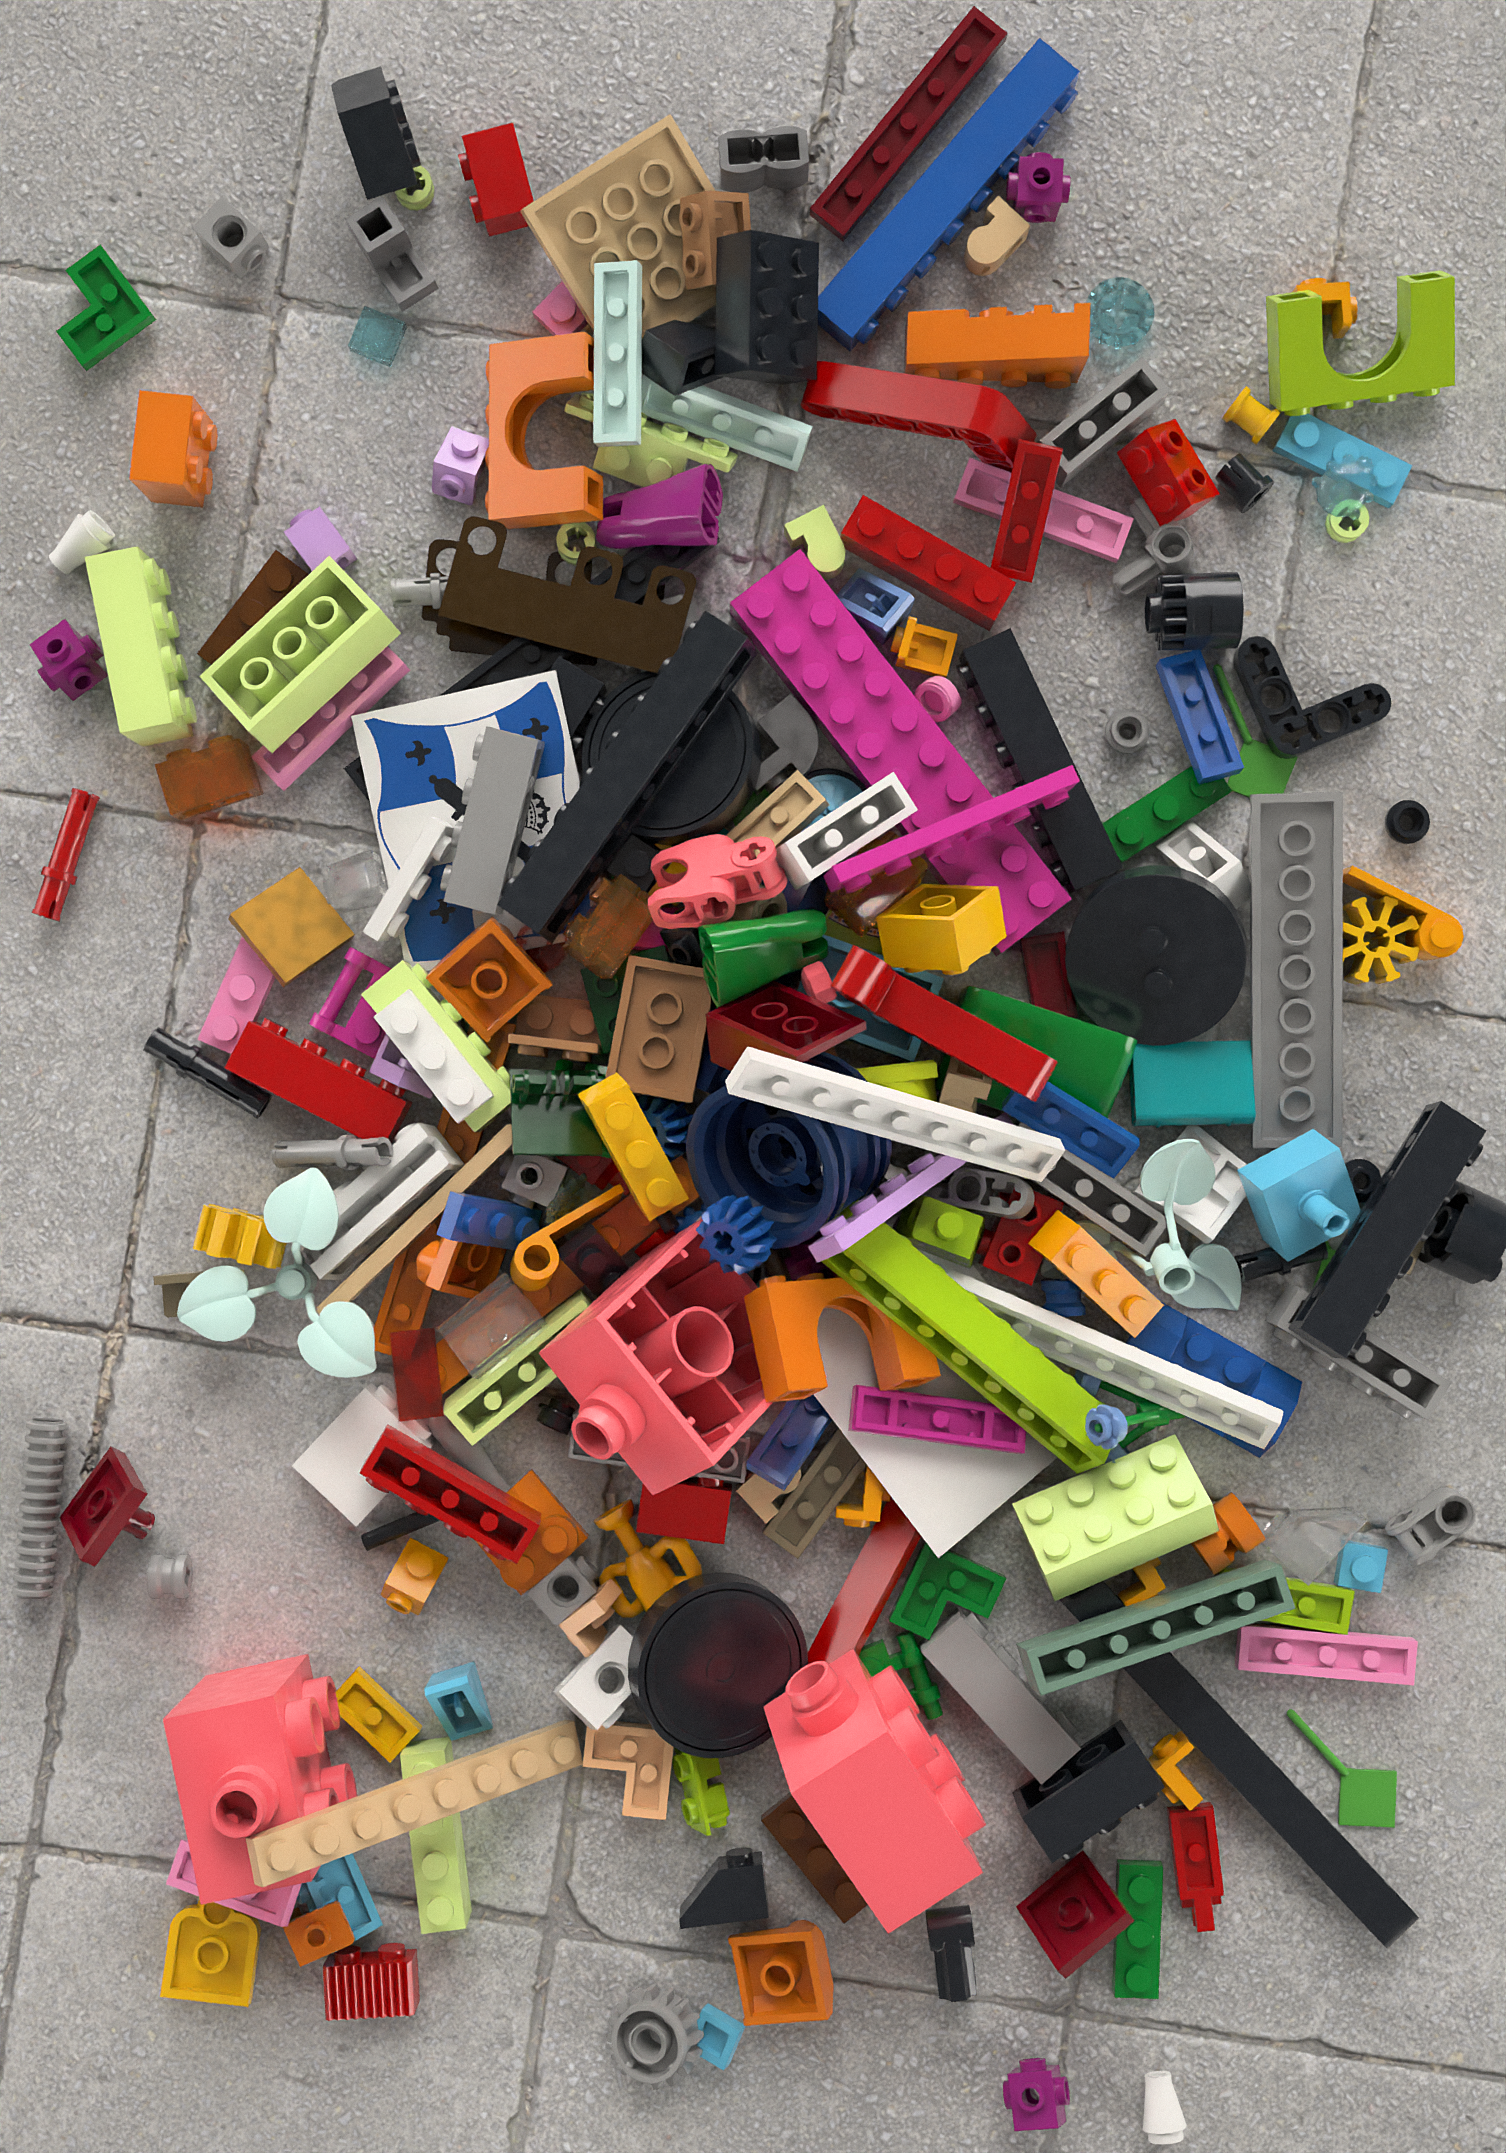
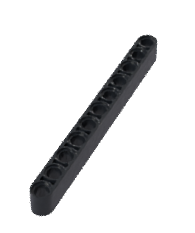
(1260, 1781)

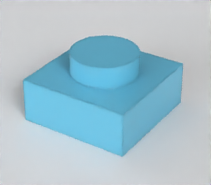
(1361, 1566)
(720, 2036)

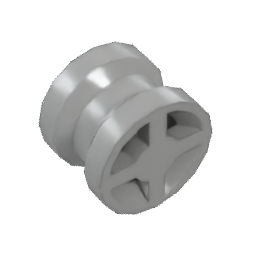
(169, 1576)

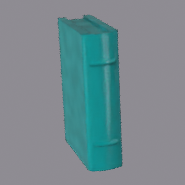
(1192, 1084)

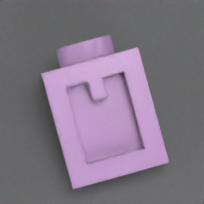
(395, 1068)

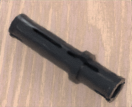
(192, 1063)

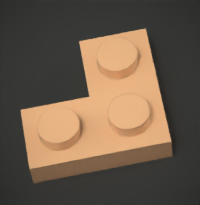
(643, 1757)

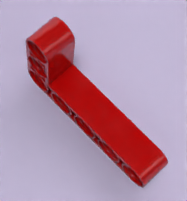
(920, 406)
(941, 1024)

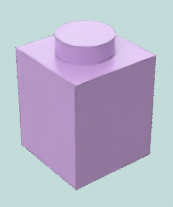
(317, 539)

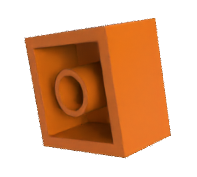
(172, 449)

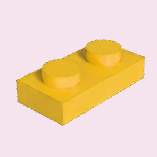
(376, 1714)

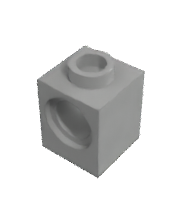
(224, 221)
(560, 1606)

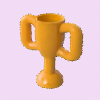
(644, 1565)

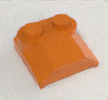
(488, 978)
(458, 1266)
(552, 1543)
(783, 1974)

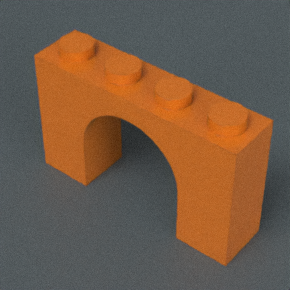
(520, 380)
(786, 1343)

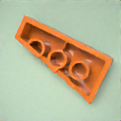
(999, 345)

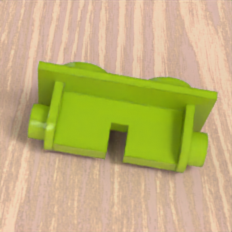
(702, 1802)

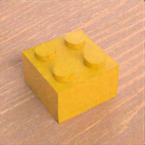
(941, 927)

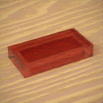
(416, 1374)

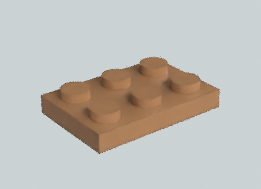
(660, 1029)

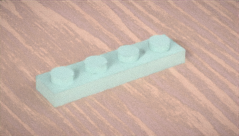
(617, 353)
(730, 421)

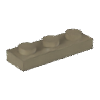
(816, 1495)

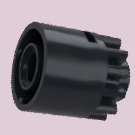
(1196, 611)

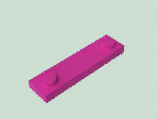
(934, 1419)

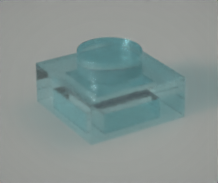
(377, 336)

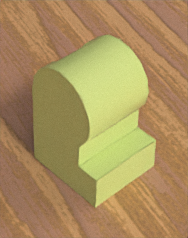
(820, 541)

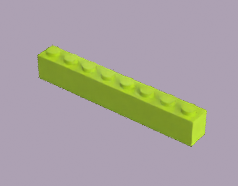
(972, 1342)

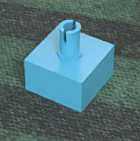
(1300, 1194)

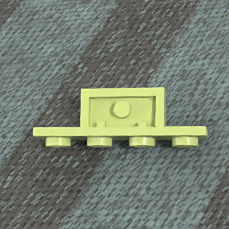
(662, 449)

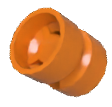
(1235, 1534)

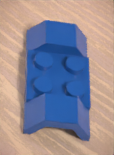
(1209, 1354)

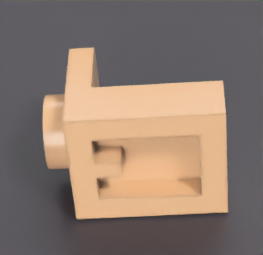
(585, 1625)

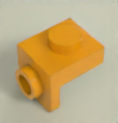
(1335, 301)
(923, 648)
(861, 1514)
(413, 1577)
(1148, 1585)
(1166, 1755)

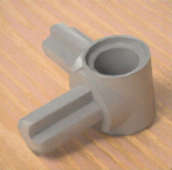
(1154, 562)

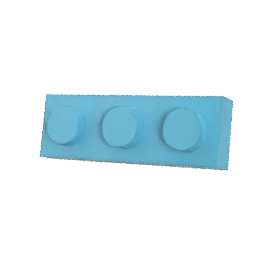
(1317, 442)

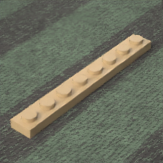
(411, 1803)

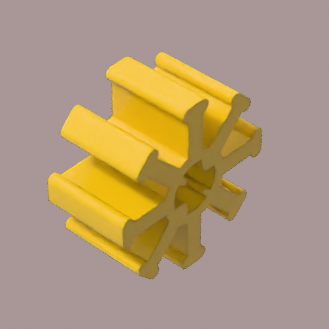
(1377, 957)
(237, 1236)

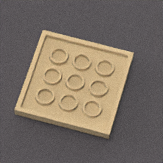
(627, 212)

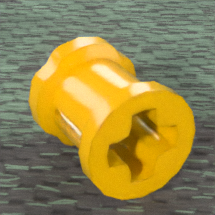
(1251, 415)

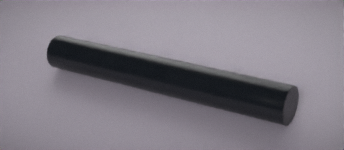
(396, 1529)

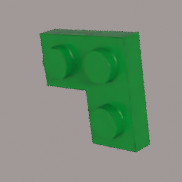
(114, 310)
(941, 1579)

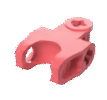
(715, 879)

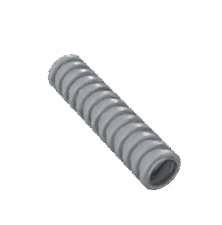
(39, 1508)

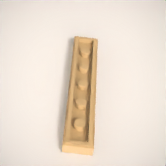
(421, 1219)

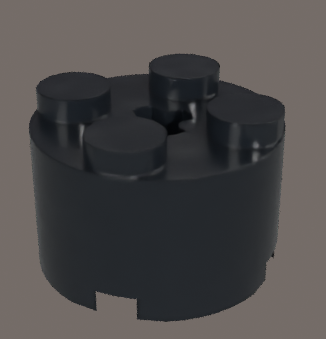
(1468, 1236)

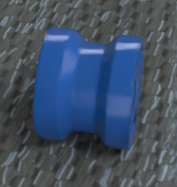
(1062, 1297)

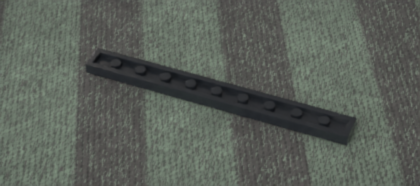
(529, 657)

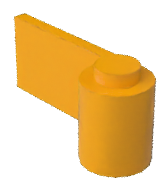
(1438, 932)
(537, 1254)

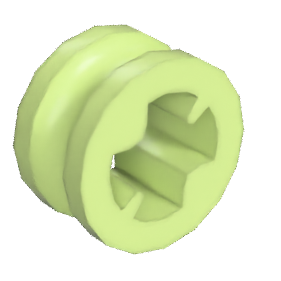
(420, 198)
(568, 530)
(1347, 535)

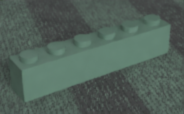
(1155, 1626)

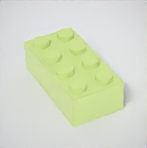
(140, 646)
(300, 654)
(1116, 1517)

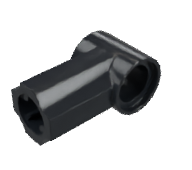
(951, 1941)

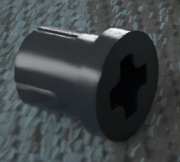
(1243, 482)

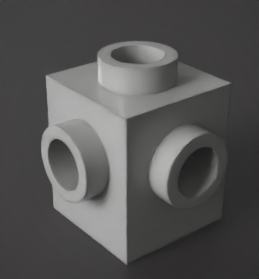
(523, 1192)

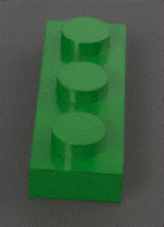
(1161, 812)
(1139, 1945)

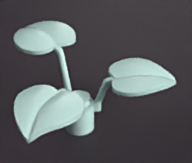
(1210, 1276)
(219, 1298)

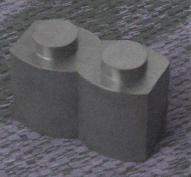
(769, 159)

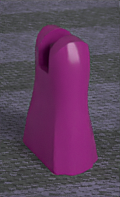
(665, 513)

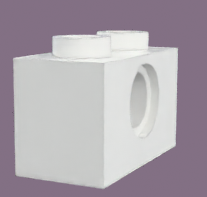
(581, 1686)

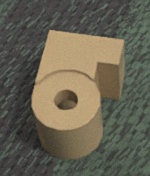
(997, 240)
(963, 1086)
(761, 1494)

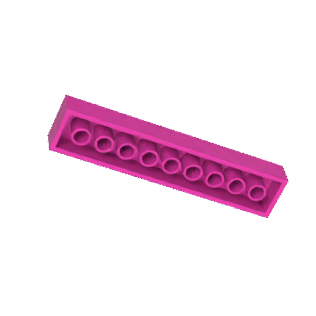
(886, 730)

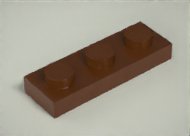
(264, 592)
(813, 1857)

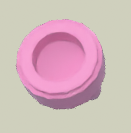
(938, 698)

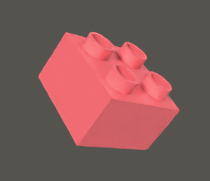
(663, 1364)
(251, 1758)
(876, 1785)

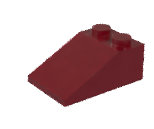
(778, 1023)

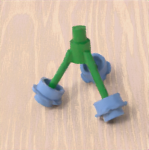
(1108, 1424)

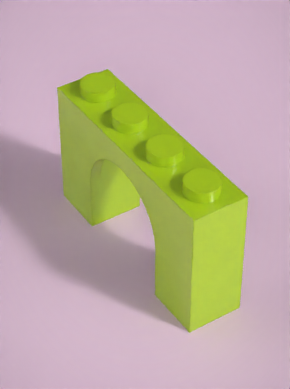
(1417, 361)

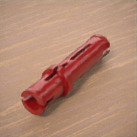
(65, 855)

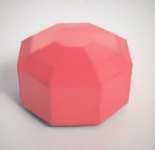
(817, 982)

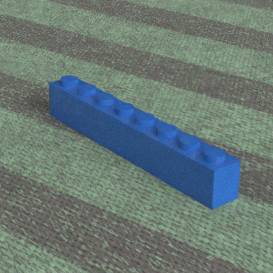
(946, 194)

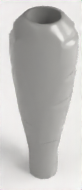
(473, 1457)

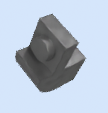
(391, 253)
(793, 737)

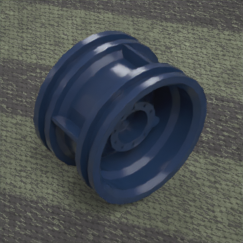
(783, 1159)

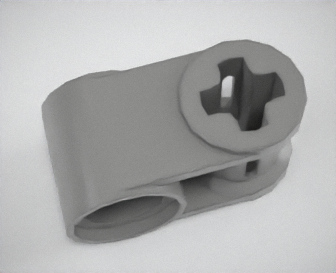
(1428, 1526)

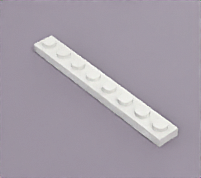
(892, 1114)
(1131, 1367)

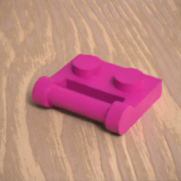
(362, 1029)

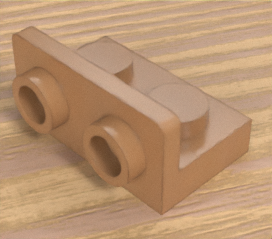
(702, 220)

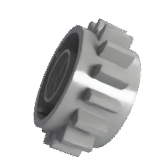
(636, 2049)

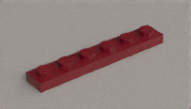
(908, 123)

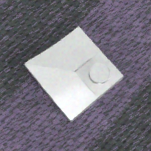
(1213, 1211)

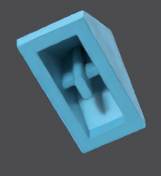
(459, 1701)

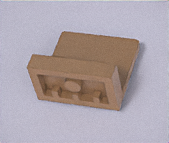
(557, 1025)

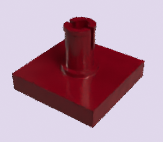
(105, 1507)
(1074, 1914)

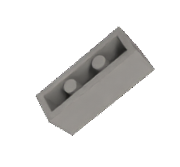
(1106, 418)

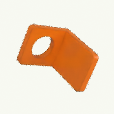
(318, 1932)

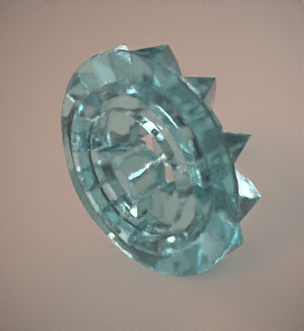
(1133, 299)

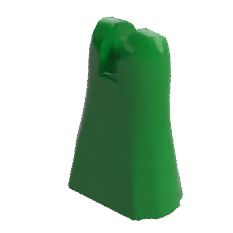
(758, 951)

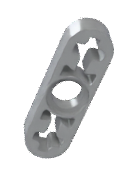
(998, 1207)

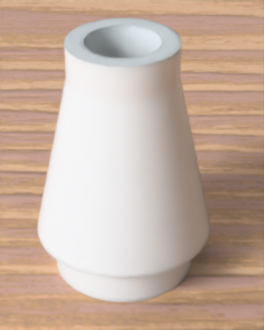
(85, 537)
(1162, 2111)

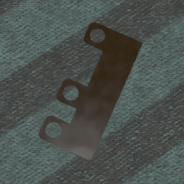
(564, 616)

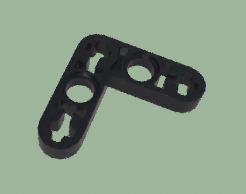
(1290, 713)

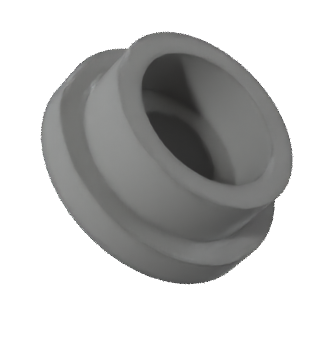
(1136, 722)

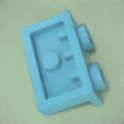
(343, 1883)

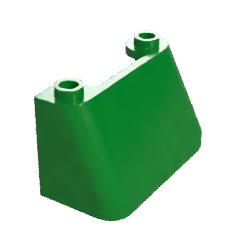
(1088, 1056)

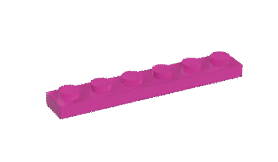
(936, 838)

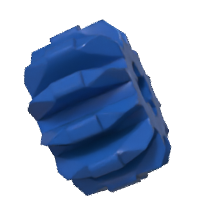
(668, 1122)
(736, 1234)

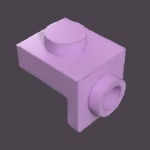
(459, 465)

